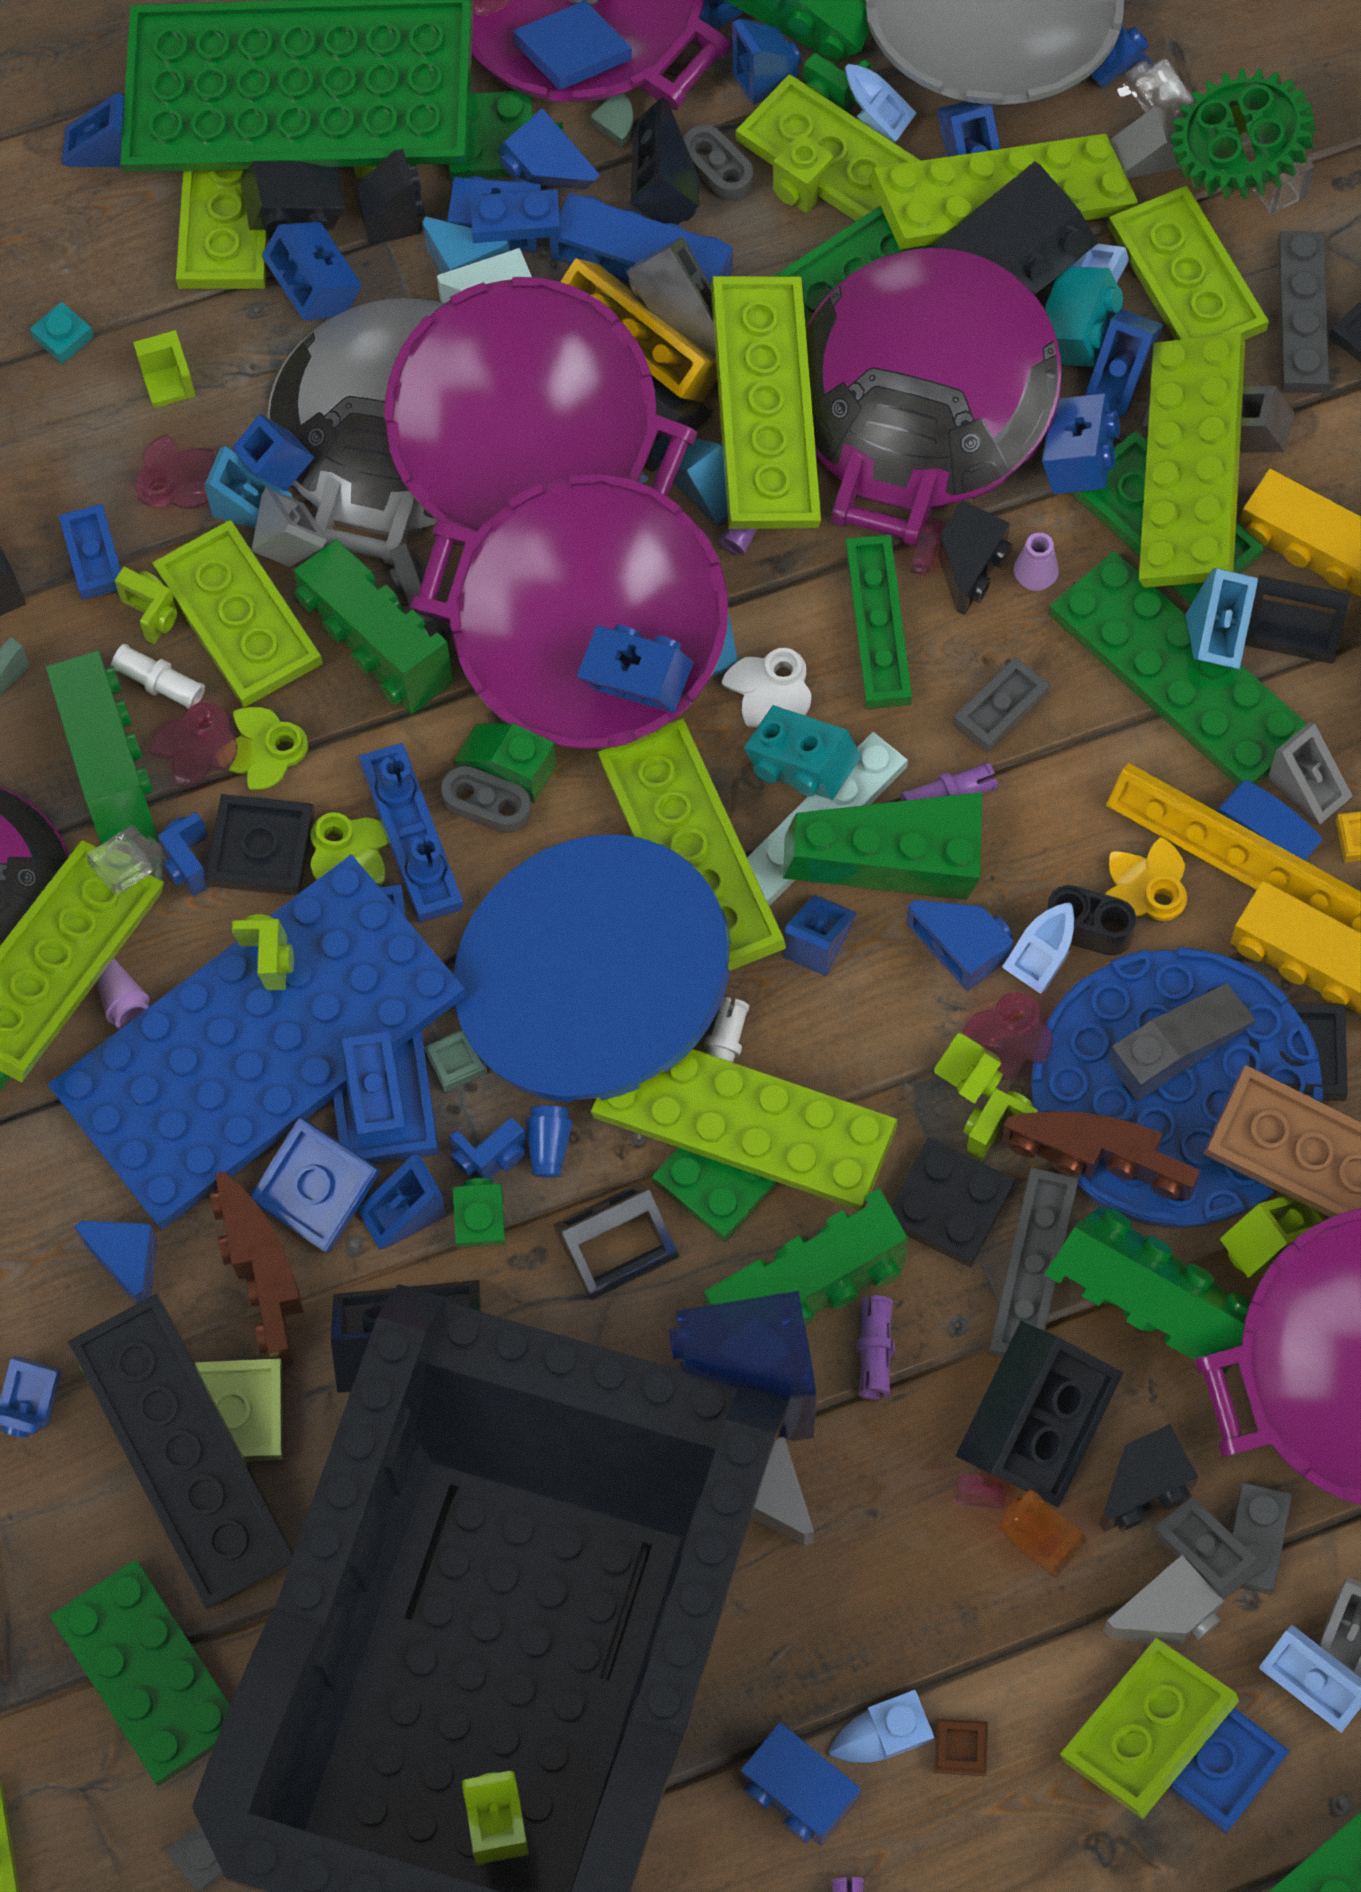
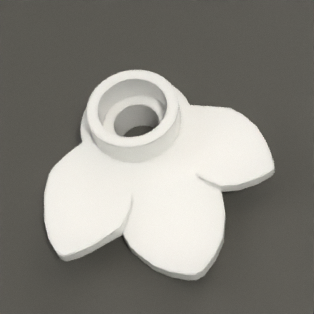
(763, 688)

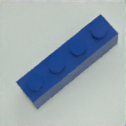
(624, 237)

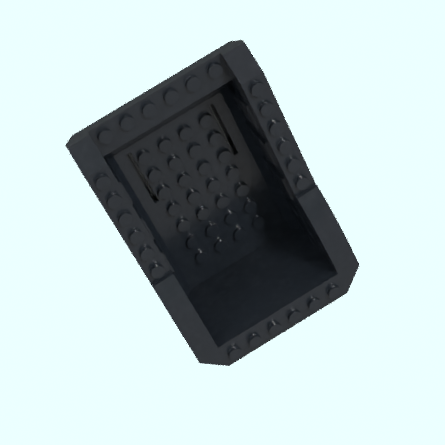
(486, 1609)

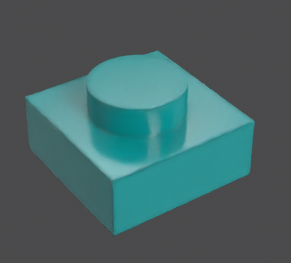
(61, 332)

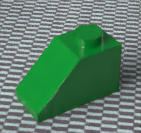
(510, 755)

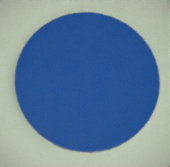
(592, 968)
(1186, 1108)

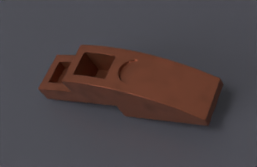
(1082, 1140)
(257, 1252)

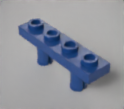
(410, 832)

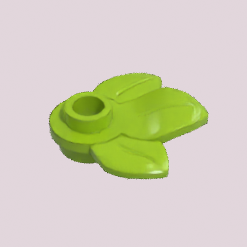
(259, 744)
(359, 837)

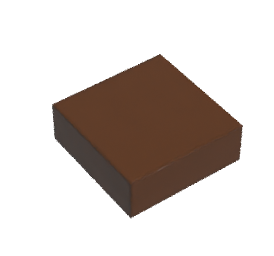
(961, 1747)

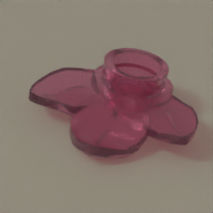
(179, 471)
(196, 748)
(1012, 1040)

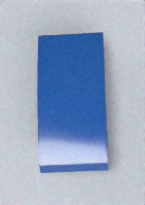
(1270, 819)

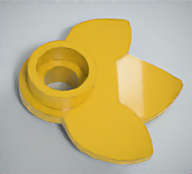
(1143, 879)

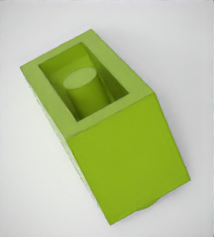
(1267, 1232)

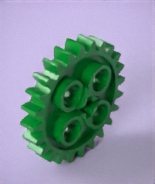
(1276, 122)

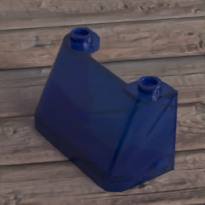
(753, 1345)

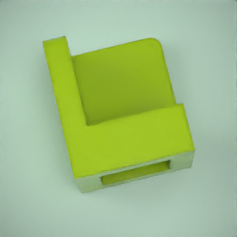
(164, 369)

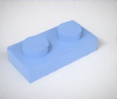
(1314, 1678)

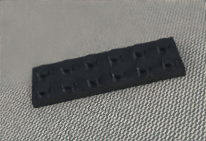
(182, 1451)

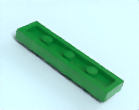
(878, 622)

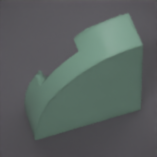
(614, 119)
(12, 664)

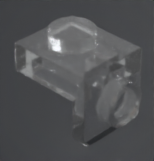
(1155, 86)
(126, 859)

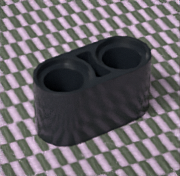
(1092, 912)

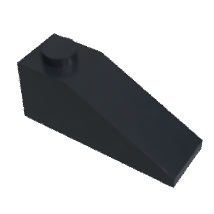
(662, 170)

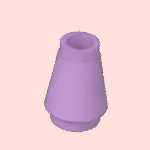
(1037, 563)
(120, 995)

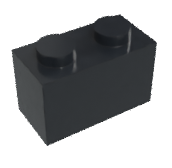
(291, 194)

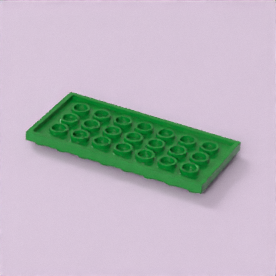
(296, 83)

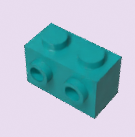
(1081, 312)
(802, 753)

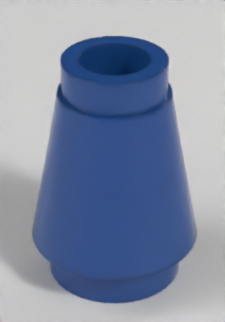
(548, 1139)

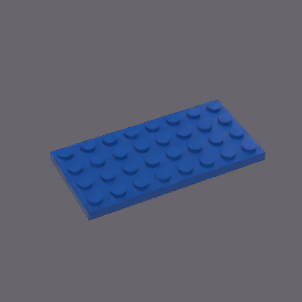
(233, 1066)

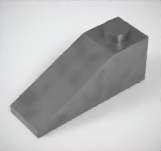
(676, 292)
(1264, 420)
(1178, 1040)

